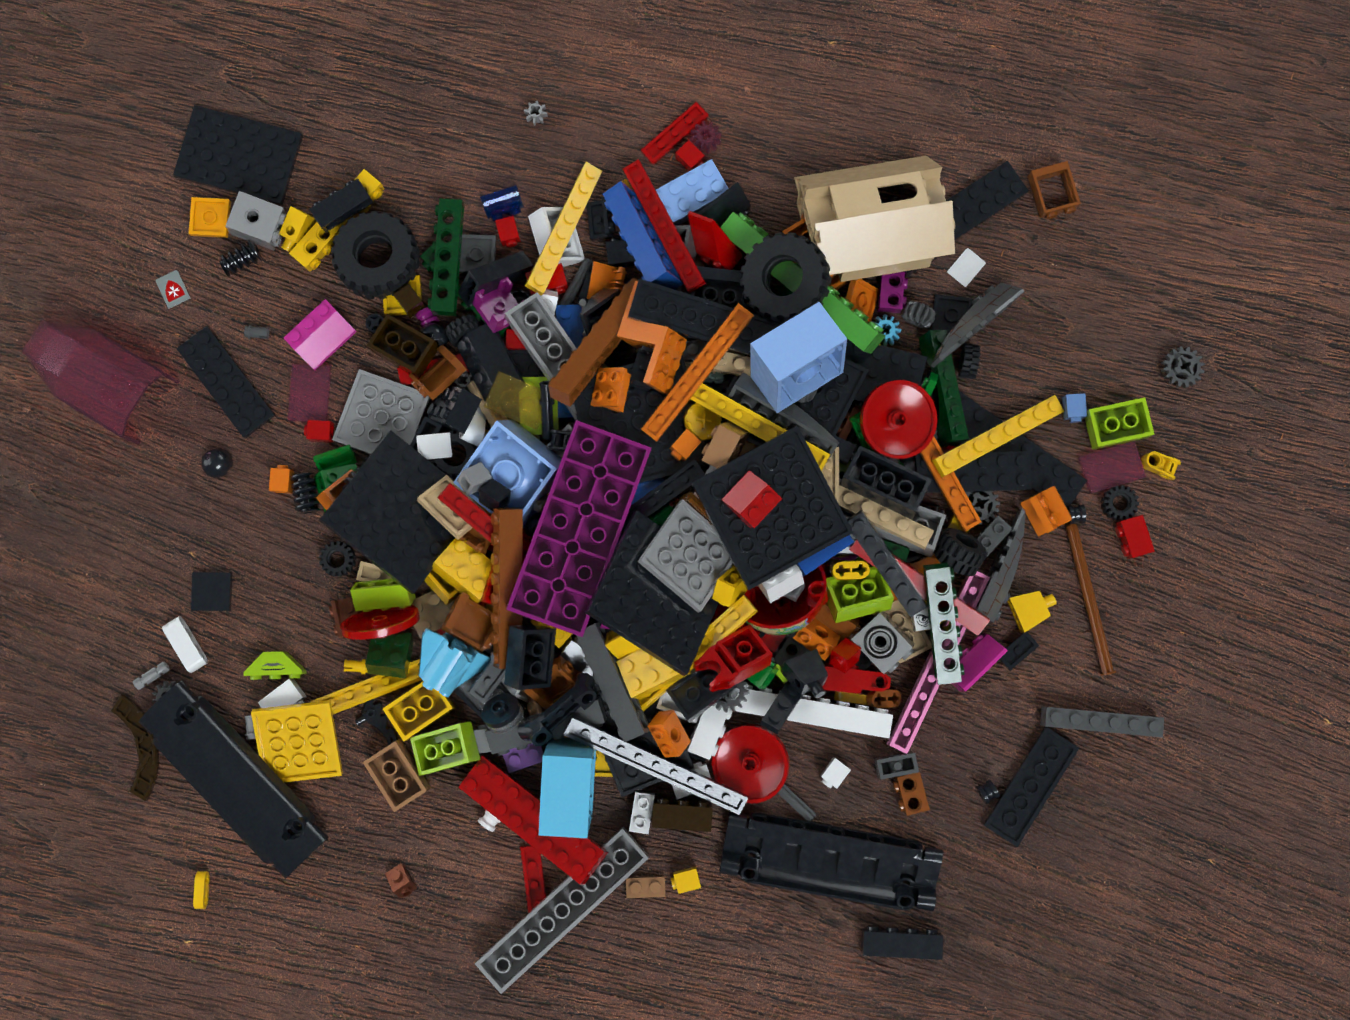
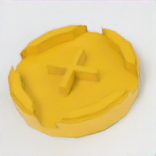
(701, 421)

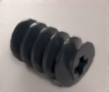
(239, 258)
(304, 493)

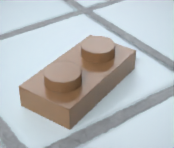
(645, 887)

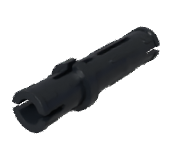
(546, 410)

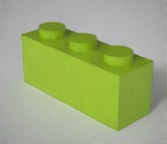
(380, 595)

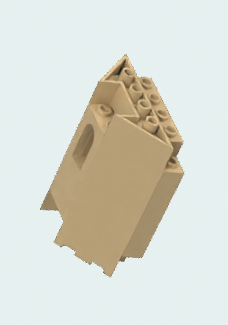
(875, 237)

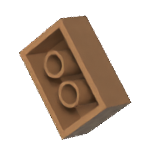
(725, 445)
(396, 775)

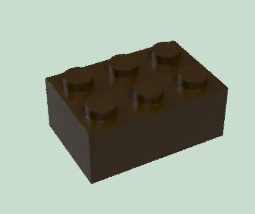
(403, 346)
(682, 815)

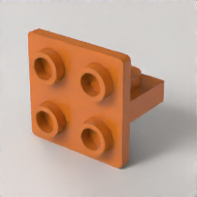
(611, 388)
(1046, 511)

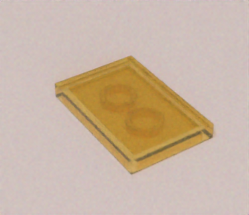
(515, 400)

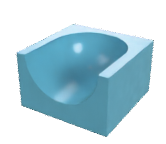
(567, 789)

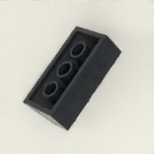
(485, 356)

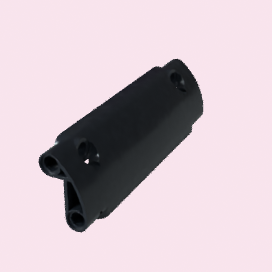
(233, 779)
(831, 861)

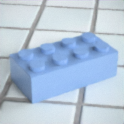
(692, 191)

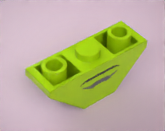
(274, 665)

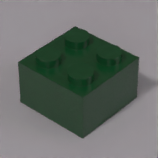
(390, 655)

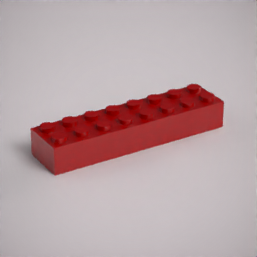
(520, 812)

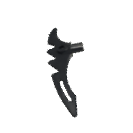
(372, 714)

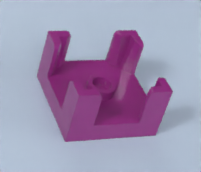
(495, 305)

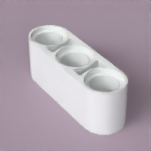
(475, 430)
(185, 644)

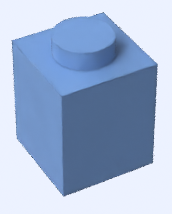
(1074, 407)

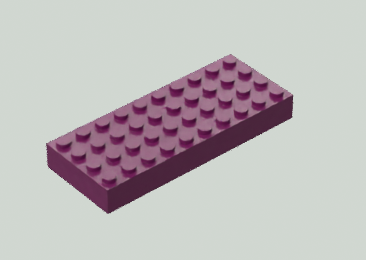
(578, 527)

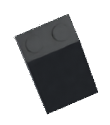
(596, 306)

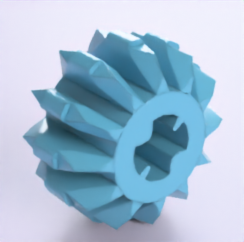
(893, 331)

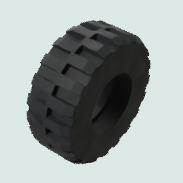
(361, 233)
(768, 255)

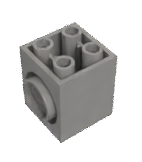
(263, 231)
(884, 655)

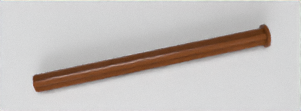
(1090, 600)

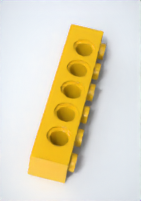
(314, 235)

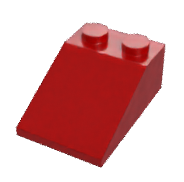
(712, 243)

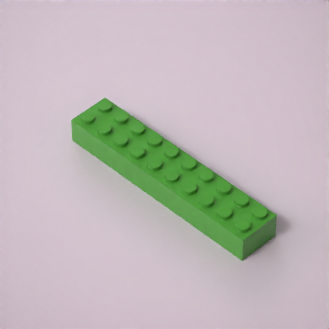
(851, 322)

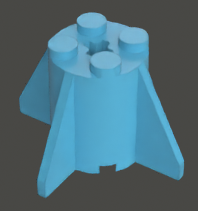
(448, 662)

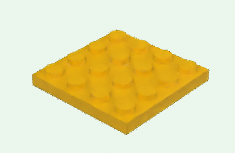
(298, 740)

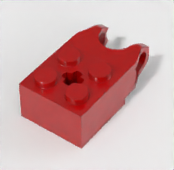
(735, 658)
(854, 680)

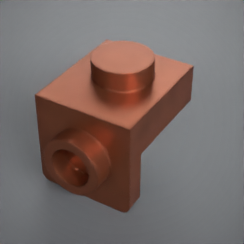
(400, 881)

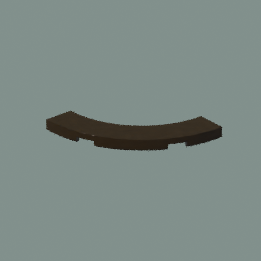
(146, 750)

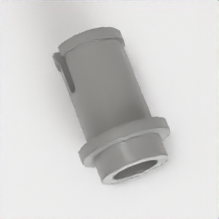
(249, 728)

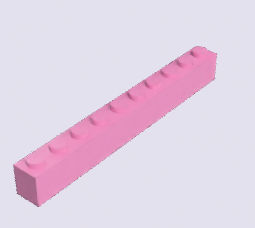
(926, 685)

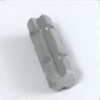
(151, 675)

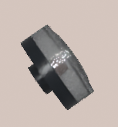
(502, 713)

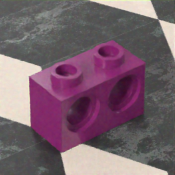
(887, 291)

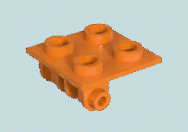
(605, 277)

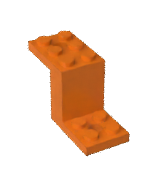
(666, 344)

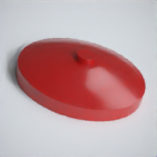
(898, 419)
(379, 623)
(751, 762)

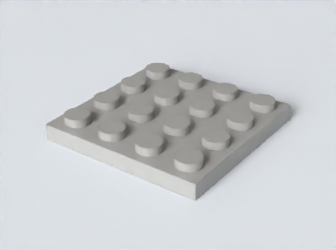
(375, 409)
(687, 556)

